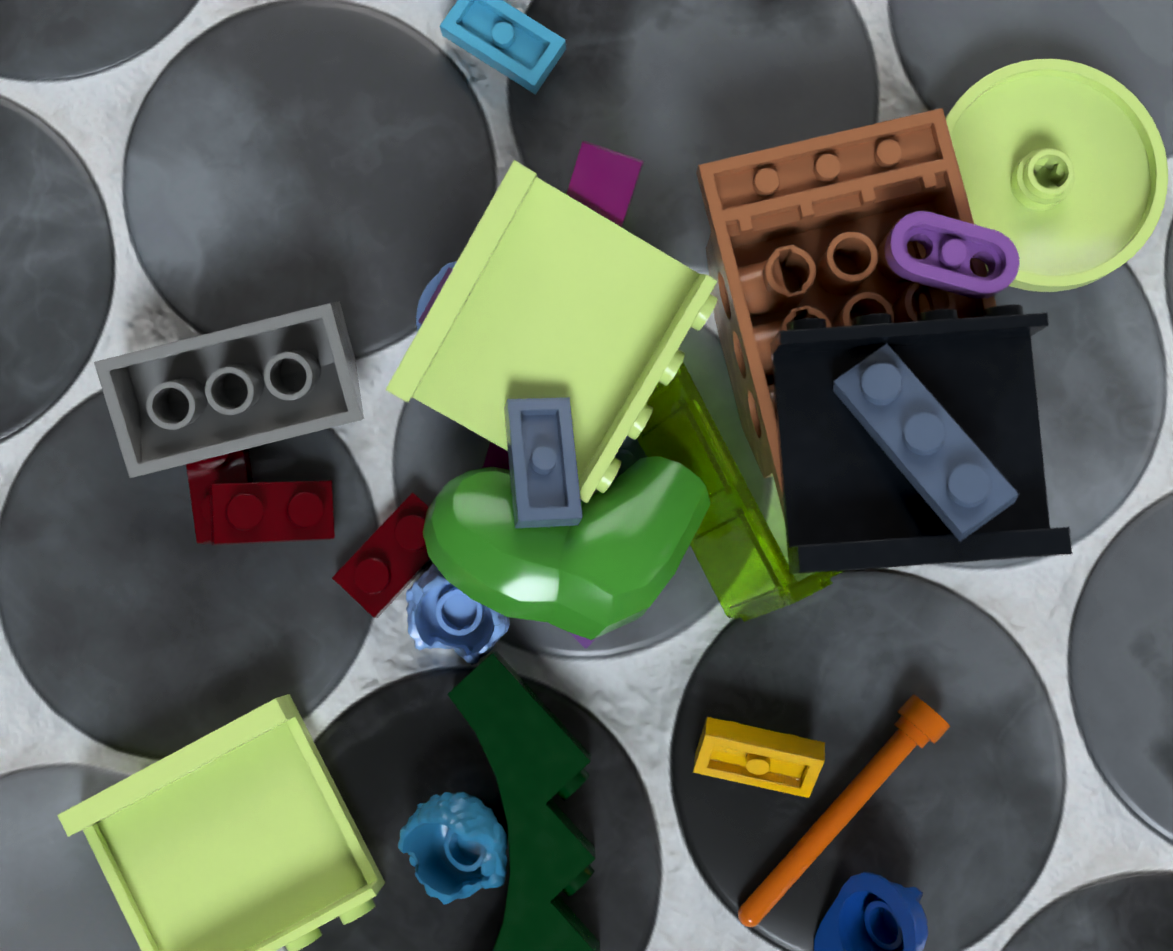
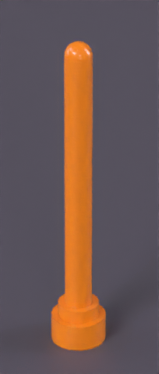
(915, 728)

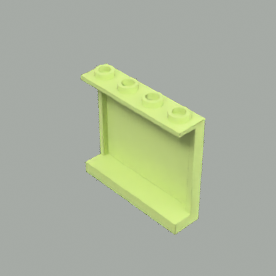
(232, 841)

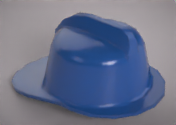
(873, 917)

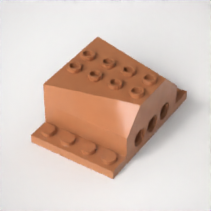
(806, 238)

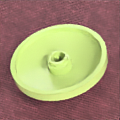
(1060, 169)

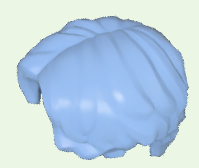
(450, 619)

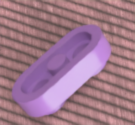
(949, 249)

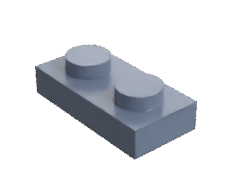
(542, 462)

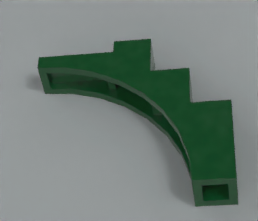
(532, 763)

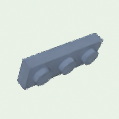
(924, 442)

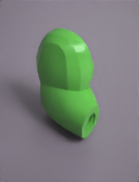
(569, 576)

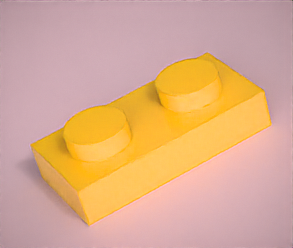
(759, 757)

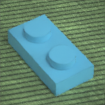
(504, 40)

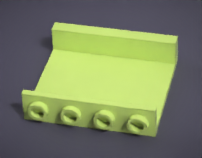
(555, 309)

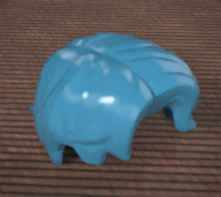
(455, 846)

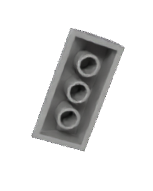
(232, 389)

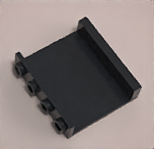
(846, 495)

